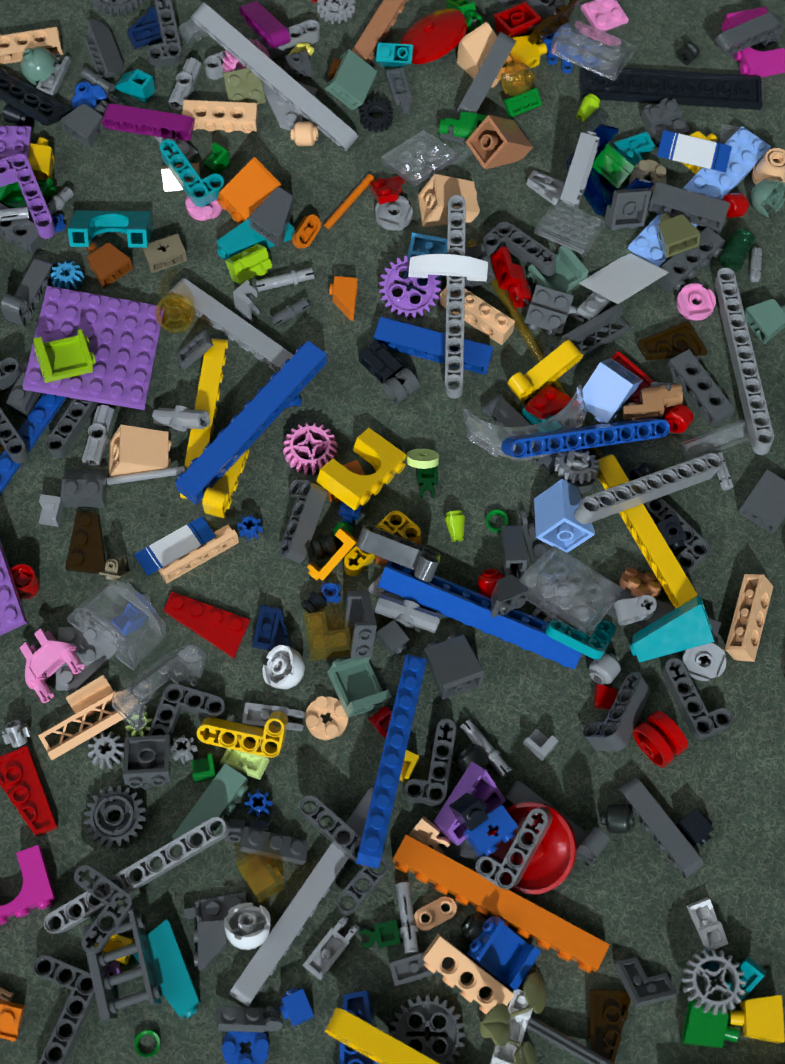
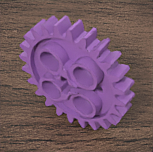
(402, 303)

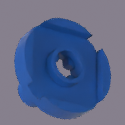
(259, 1047)

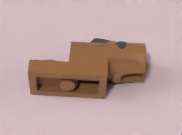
(653, 401)

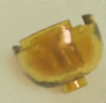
(517, 78)
(177, 313)

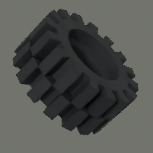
(376, 106)

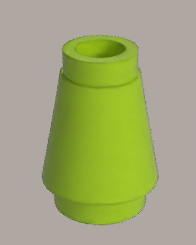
(588, 107)
(455, 524)

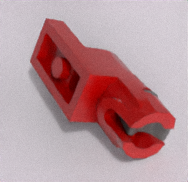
(511, 278)

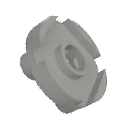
(394, 222)
(710, 669)

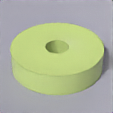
(422, 458)

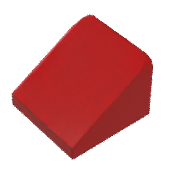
(604, 697)
(381, 720)

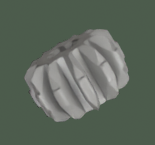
(110, 756)

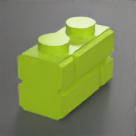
(249, 264)

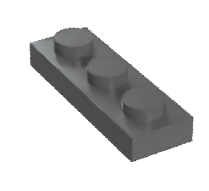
(273, 845)
(412, 968)

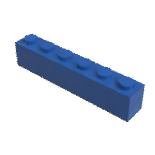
(430, 344)

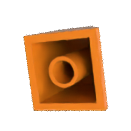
(247, 191)

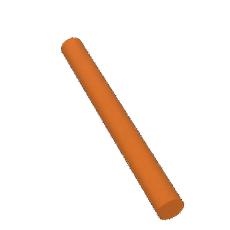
(348, 202)

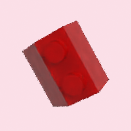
(516, 20)

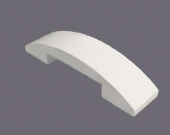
(448, 265)
(518, 1024)

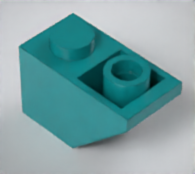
(394, 54)
(137, 85)

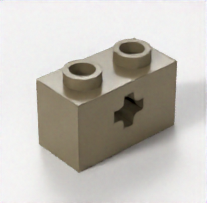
(164, 253)

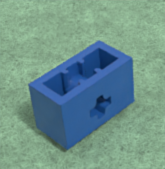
(500, 821)

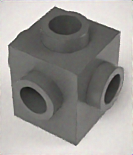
(298, 65)

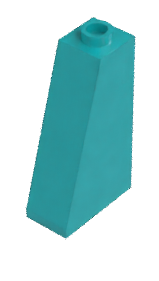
(243, 238)
(676, 631)
(172, 970)

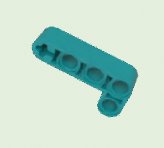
(187, 172)

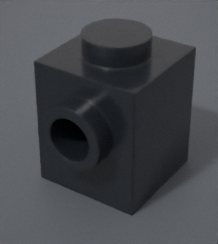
(672, 532)
(469, 811)
(696, 827)

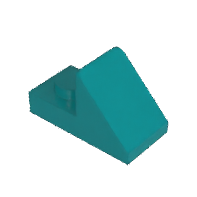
(752, 975)

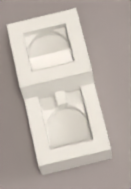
(707, 925)

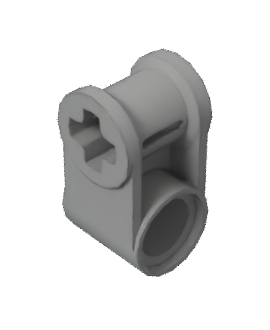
(631, 609)

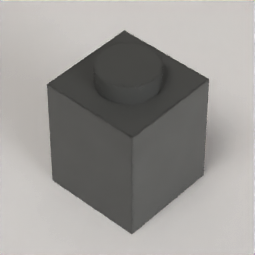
(393, 639)

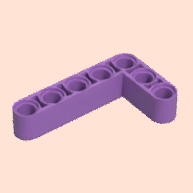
(18, 169)

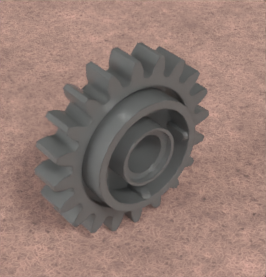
(125, 826)

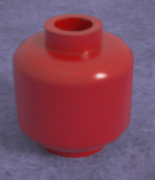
(738, 204)
(679, 418)
(487, 581)

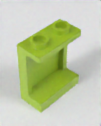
(64, 357)

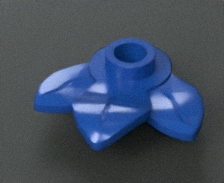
(88, 96)

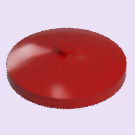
(435, 35)
(553, 857)

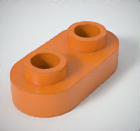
(305, 233)

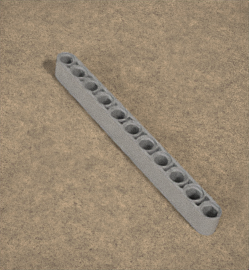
(274, 76)
(455, 233)
(744, 362)
(299, 910)

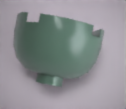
(37, 64)
(768, 192)

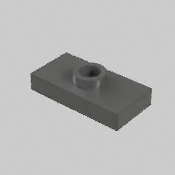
(195, 349)

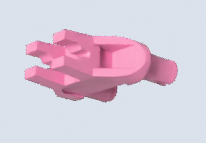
(46, 660)

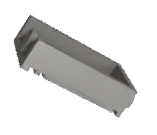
(580, 169)

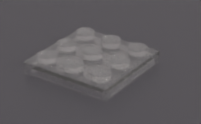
(419, 158)
(570, 227)

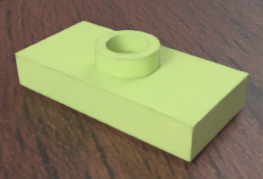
(245, 763)

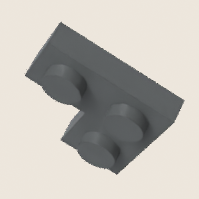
(643, 989)

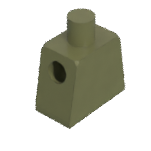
(677, 234)

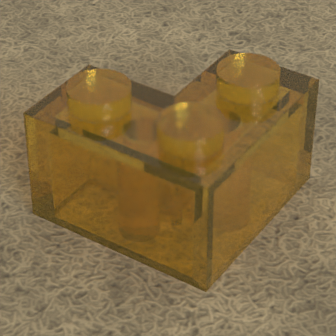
(325, 643)
(260, 876)

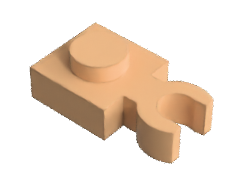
(428, 833)

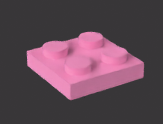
(604, 14)

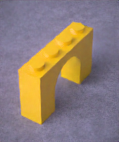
(355, 488)

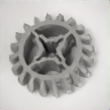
(721, 988)

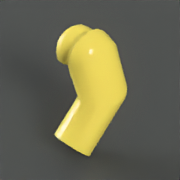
(300, 47)

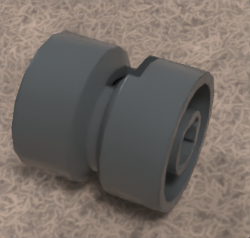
(401, 385)

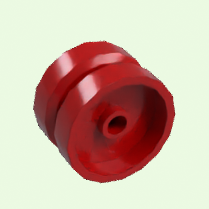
(660, 738)

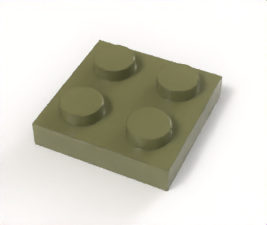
(243, 86)

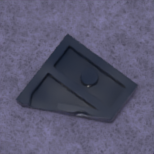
(145, 31)
(270, 629)

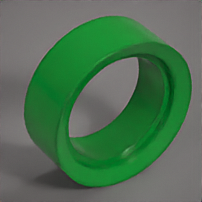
(496, 512)
(137, 1039)

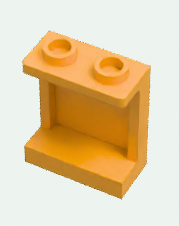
(348, 540)

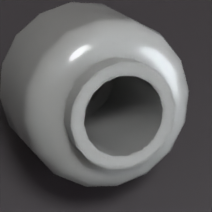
(605, 669)

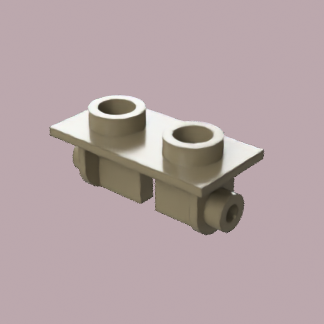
(115, 568)

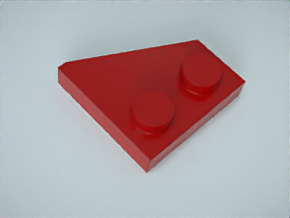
(387, 189)
(547, 402)

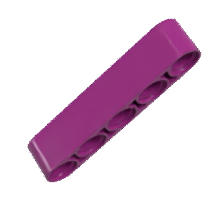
(265, 24)
(148, 122)

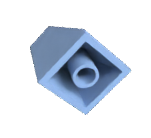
(609, 390)
(556, 519)

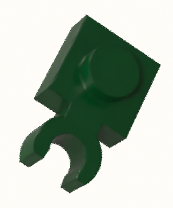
(427, 478)
(385, 935)

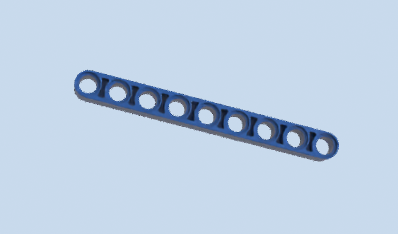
(578, 437)

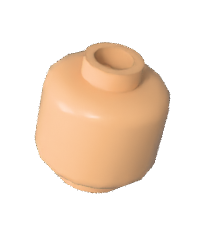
(304, 133)

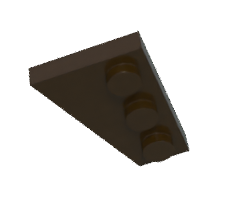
(552, 23)
(672, 342)
(86, 545)
(606, 1020)

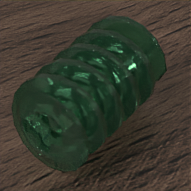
(737, 249)

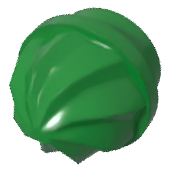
(345, 525)

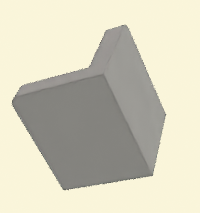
(51, 510)
(540, 744)

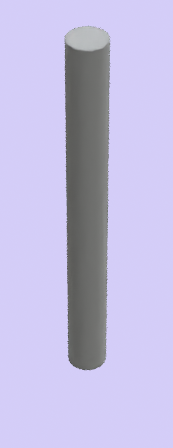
(146, 475)

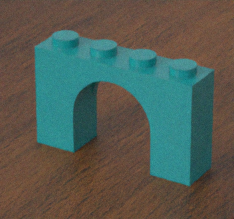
(88, 224)

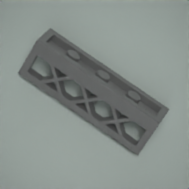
(593, 326)

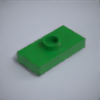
(522, 103)

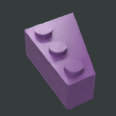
(478, 784)

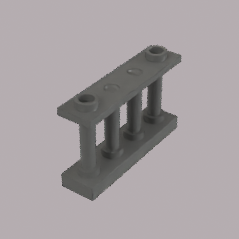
(103, 982)

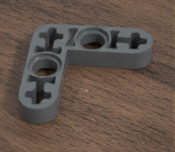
(109, 900)

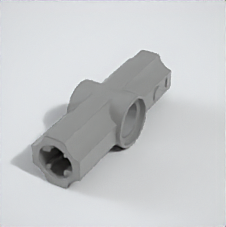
(185, 83)
(181, 418)
(96, 445)
(408, 613)

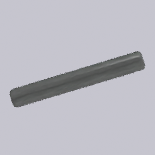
(565, 1042)

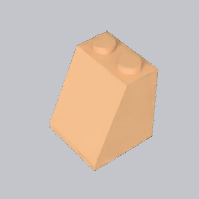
(474, 50)
(435, 198)
(138, 450)

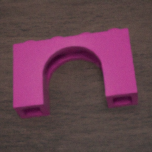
(750, 60)
(36, 887)

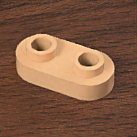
(435, 913)

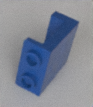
(503, 953)

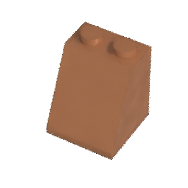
(498, 142)

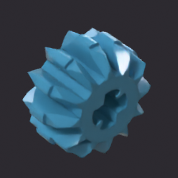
(67, 275)

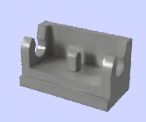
(244, 301)

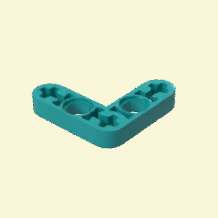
(580, 641)

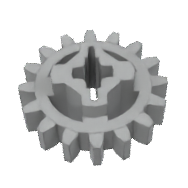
(336, 10)
(578, 466)

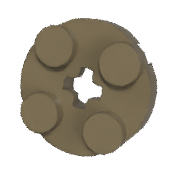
(650, 168)

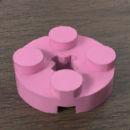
(203, 213)
(690, 310)

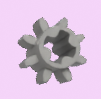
(16, 733)
(183, 755)

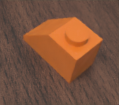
(344, 294)

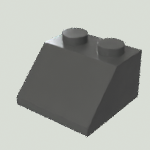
(84, 488)

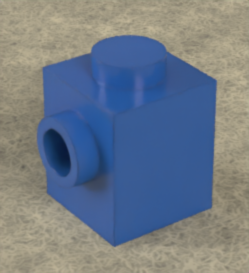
(296, 1007)

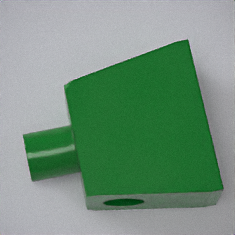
(707, 1029)

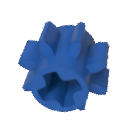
(349, 514)
(249, 533)
(258, 810)

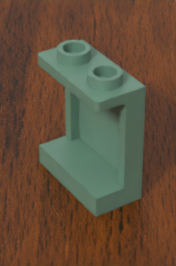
(351, 80)
(567, 275)
(357, 685)

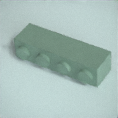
(215, 802)

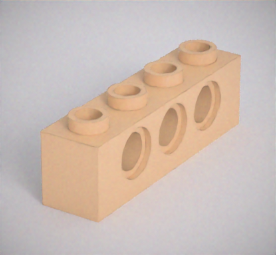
(15, 44)
(222, 115)
(483, 317)
(749, 617)
(441, 949)

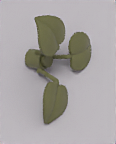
(496, 1021)

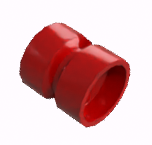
(25, 581)

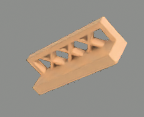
(224, 540)
(83, 734)

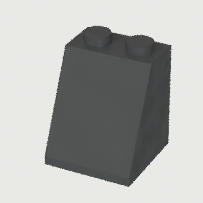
(453, 666)

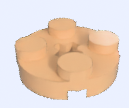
(315, 722)

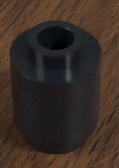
(15, 116)

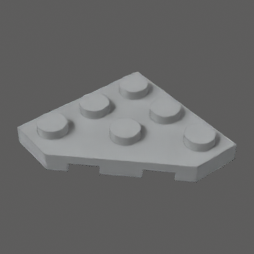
(283, 111)
(91, 649)

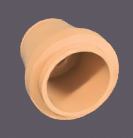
(770, 166)

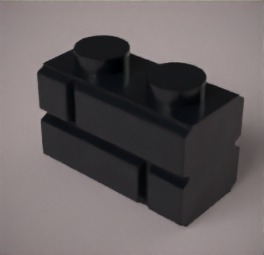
(379, 361)

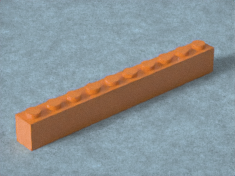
(502, 903)

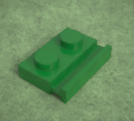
(613, 166)

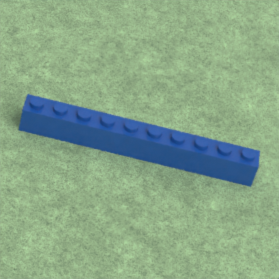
(251, 422)
(475, 611)
(391, 762)

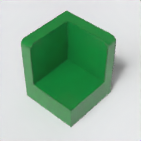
(218, 159)
(204, 769)

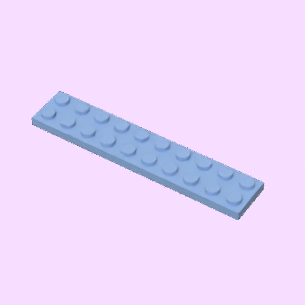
(744, 155)

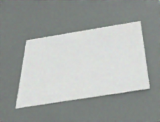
(623, 278)

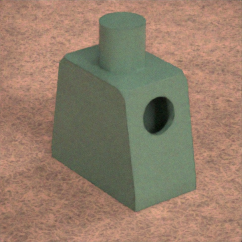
(766, 319)

